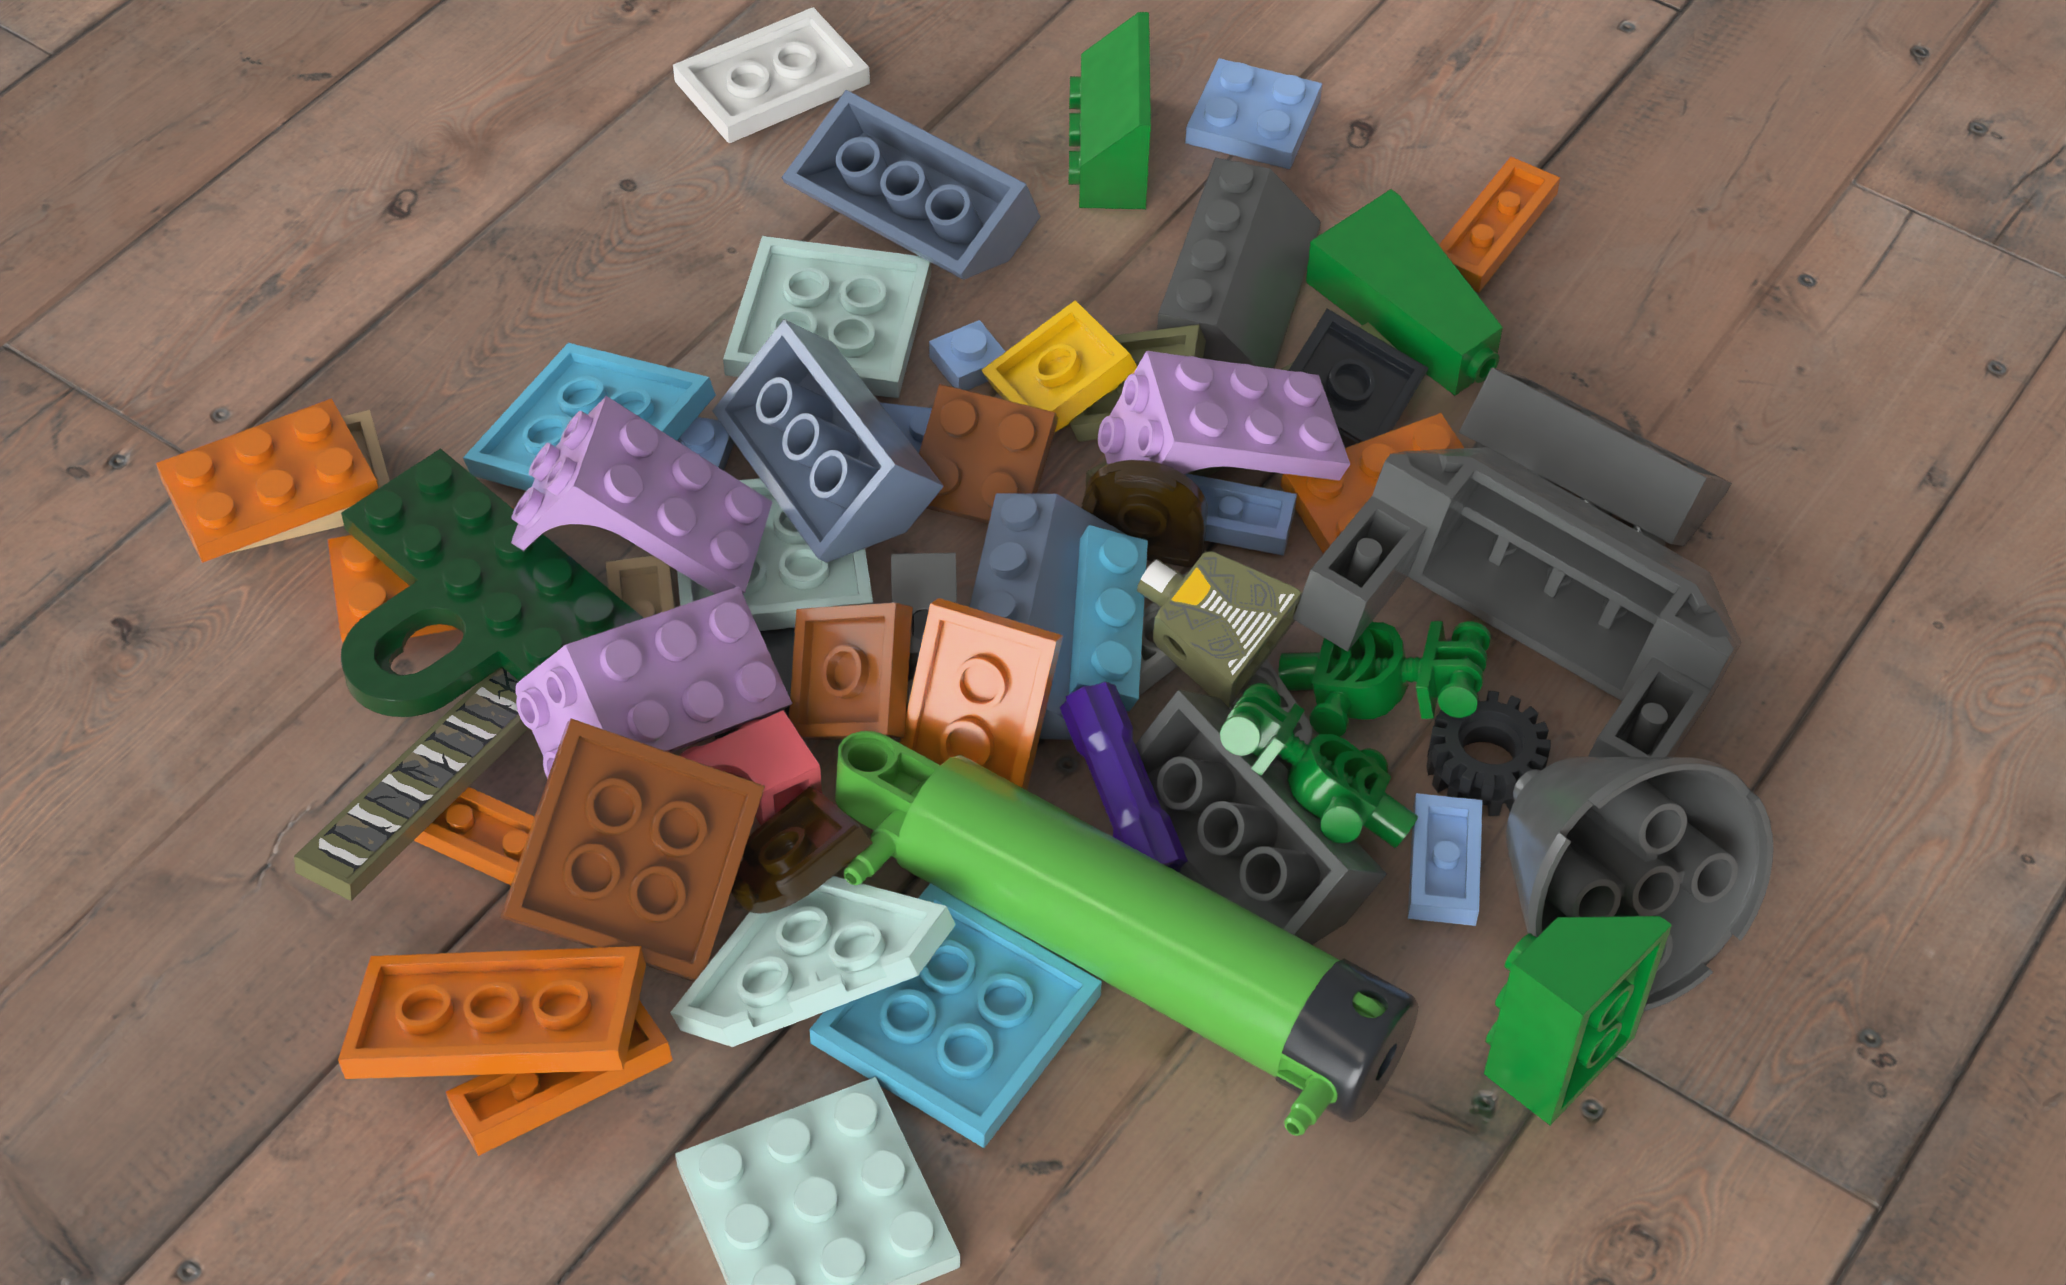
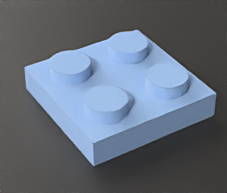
(1253, 113)

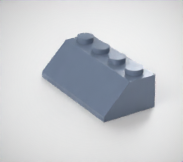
(914, 188)
(825, 445)
(1032, 576)

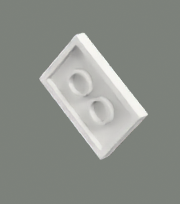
(771, 74)

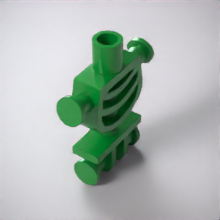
(1376, 674)
(1326, 775)

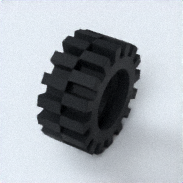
(1493, 724)

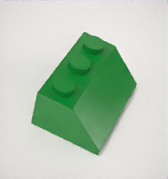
(1112, 119)
(1571, 1006)

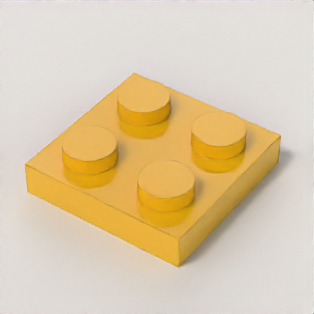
(1062, 365)

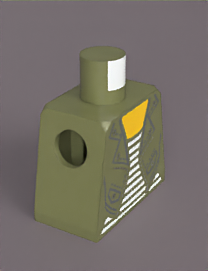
(1218, 620)

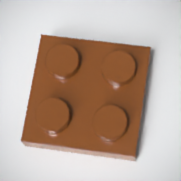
(984, 449)
(850, 670)

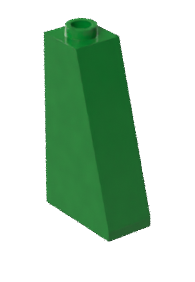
(1398, 279)

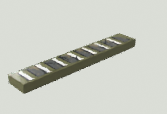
(414, 789)

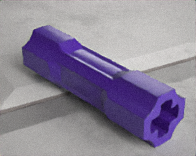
(1106, 742)

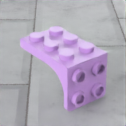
(1223, 414)
(648, 489)
(658, 678)

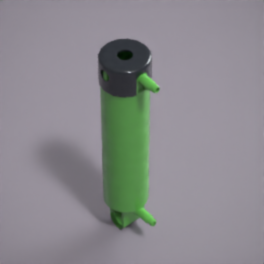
(1131, 922)

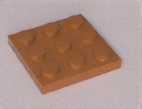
(633, 850)

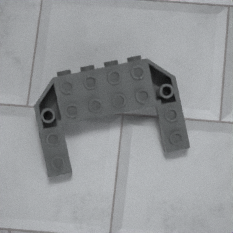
(1544, 575)

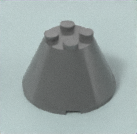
(1643, 842)

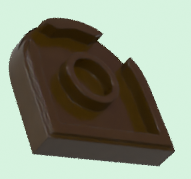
(1152, 505)
(796, 853)

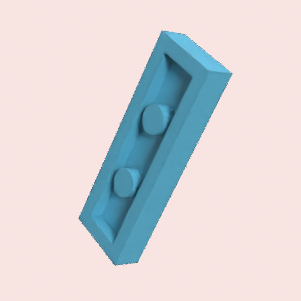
(1109, 613)

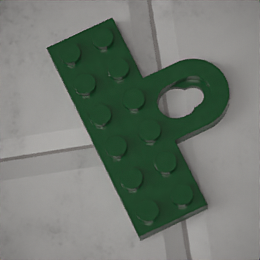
(462, 571)

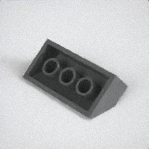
(1241, 264)
(1593, 458)
(1247, 829)

